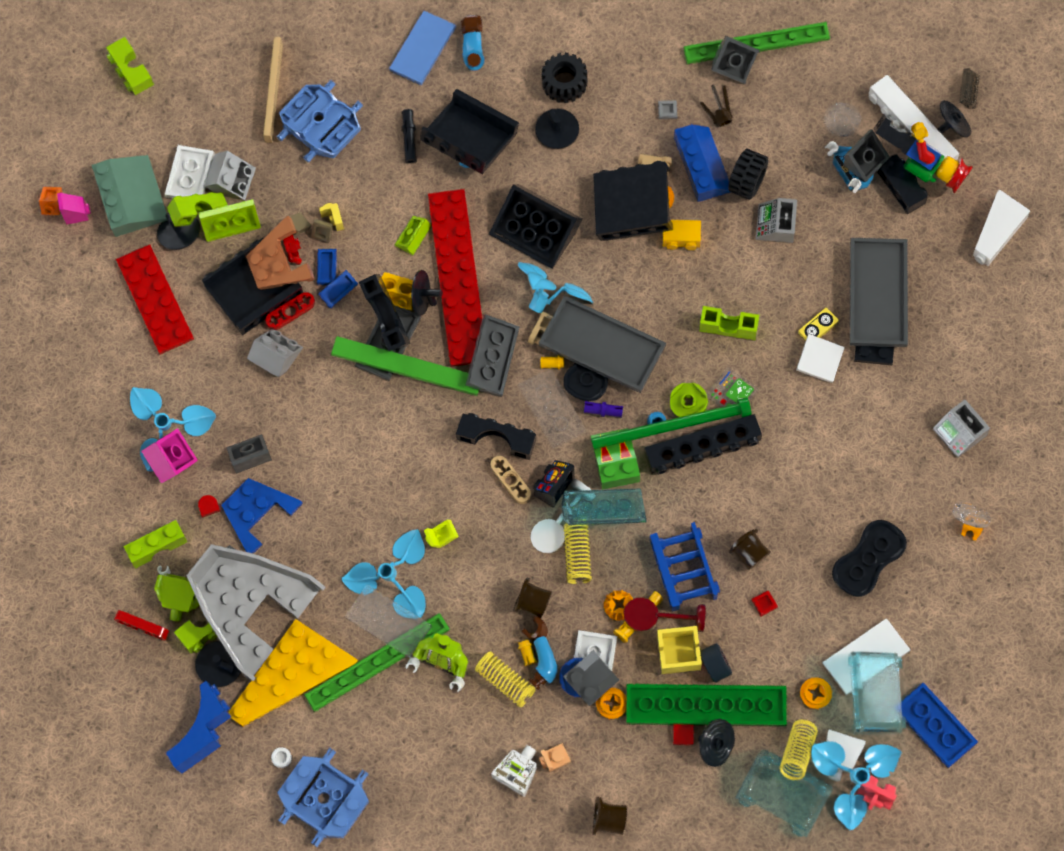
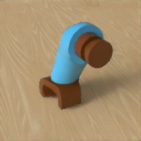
(472, 43)
(547, 664)

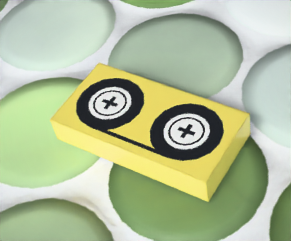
(819, 324)

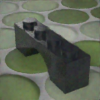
(390, 323)
(473, 429)

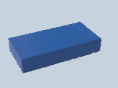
(326, 266)
(338, 289)

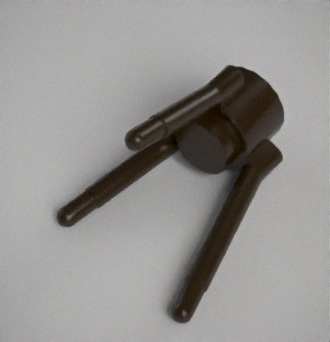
(722, 115)

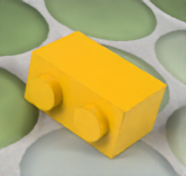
(684, 234)

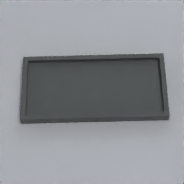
(878, 292)
(602, 344)

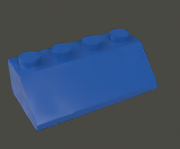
(701, 161)

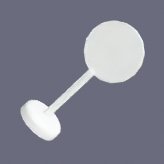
(548, 534)

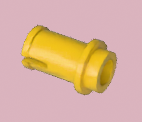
(552, 362)
(527, 652)

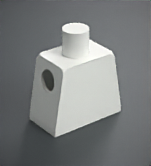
(852, 749)

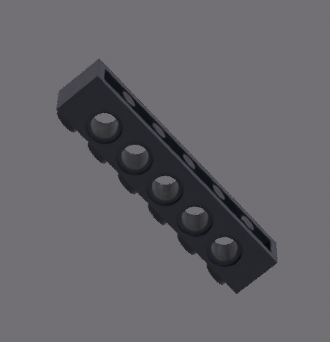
(691, 441)

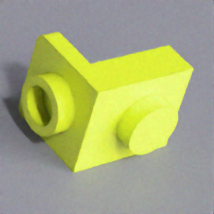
(441, 534)

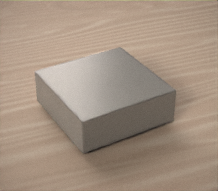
(667, 109)

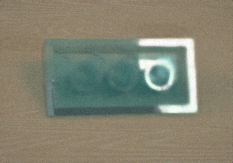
(603, 507)

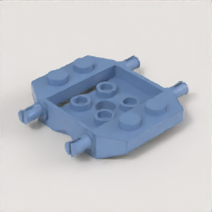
(299, 120)
(335, 785)

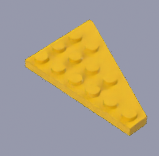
(293, 667)

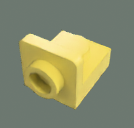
(333, 212)

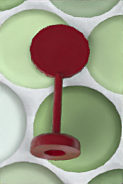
(643, 614)

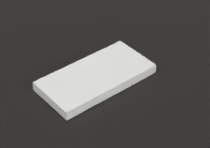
(878, 639)

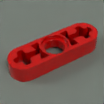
(304, 308)
(139, 623)

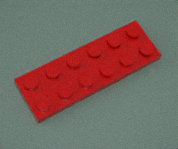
(155, 299)

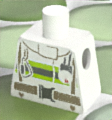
(517, 770)

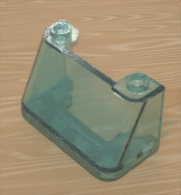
(876, 693)
(789, 799)

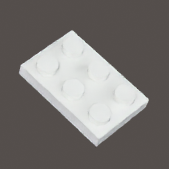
(189, 172)

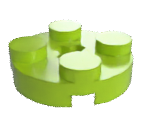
(688, 390)

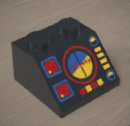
(554, 483)

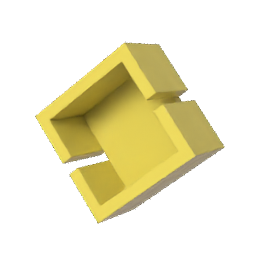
(679, 650)

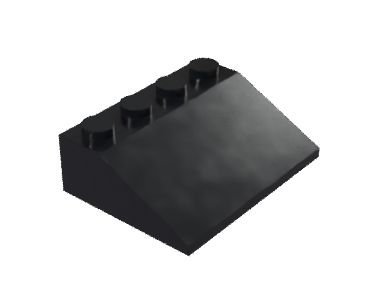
(535, 225)

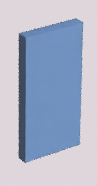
(422, 47)

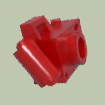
(292, 246)

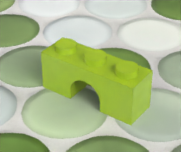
(136, 78)
(183, 209)
(718, 323)
(166, 537)
(194, 637)

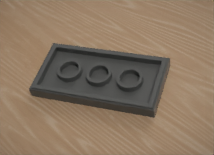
(409, 321)
(492, 355)

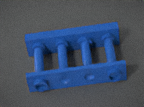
(670, 580)

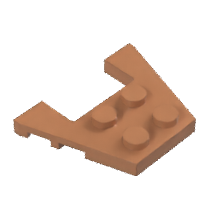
(270, 263)

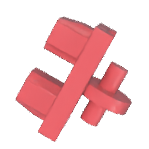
(877, 796)

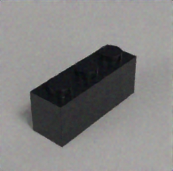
(902, 184)

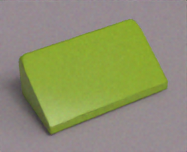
(413, 234)

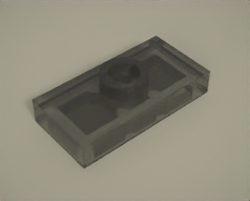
(969, 88)

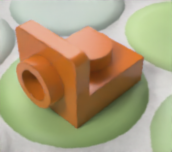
(49, 201)

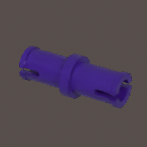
(603, 409)

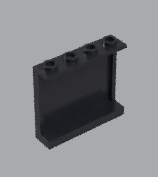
(470, 132)
(632, 201)
(238, 294)

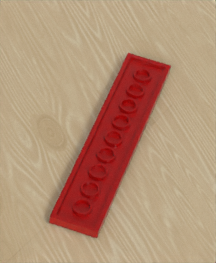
(456, 273)

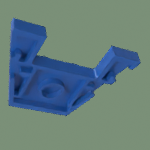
(250, 504)

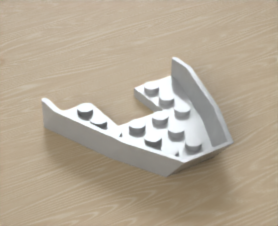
(232, 587)

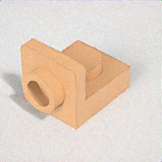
(554, 758)

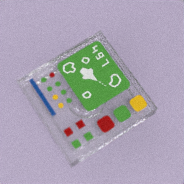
(729, 388)

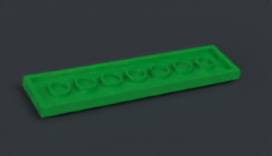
(704, 703)

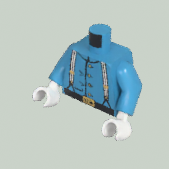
(849, 178)

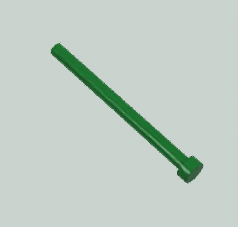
(741, 408)

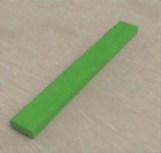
(762, 41)
(402, 365)
(364, 670)

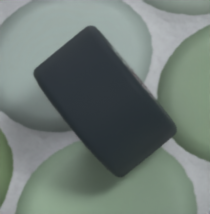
(715, 662)

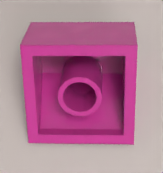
(169, 455)

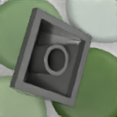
(866, 156)
(249, 454)

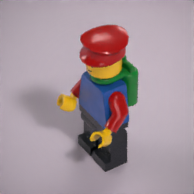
(923, 158)

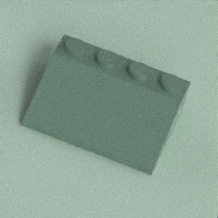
(129, 193)

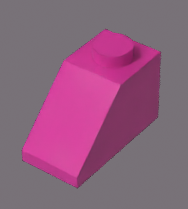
(73, 208)

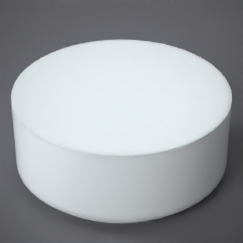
(281, 757)

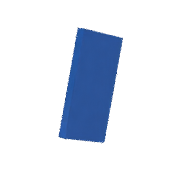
(936, 725)

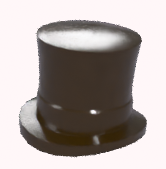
(750, 549)
(532, 599)
(609, 817)

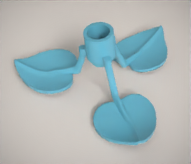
(538, 280)
(147, 401)
(407, 548)
(828, 758)

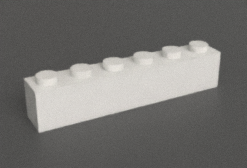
(905, 114)

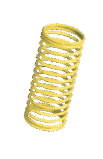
(567, 529)
(490, 658)
(785, 760)

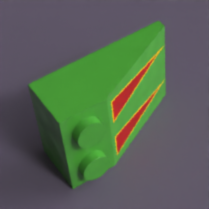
(616, 463)

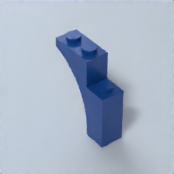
(202, 737)

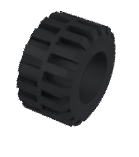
(567, 90)
(748, 174)

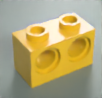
(399, 290)

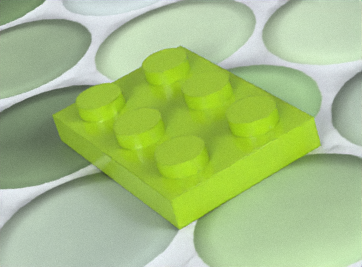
(229, 220)

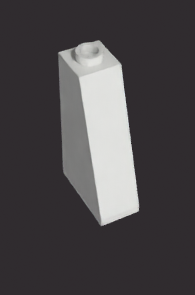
(1001, 224)

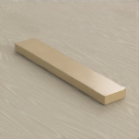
(273, 90)

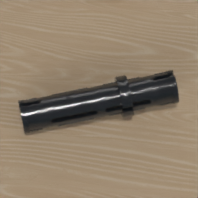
(408, 129)

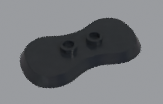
(584, 383)
(859, 570)

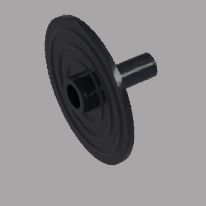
(953, 119)
(557, 128)
(179, 236)
(422, 294)
(216, 665)
(716, 742)

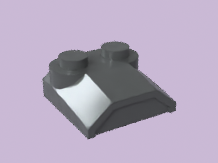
(734, 59)
(591, 678)

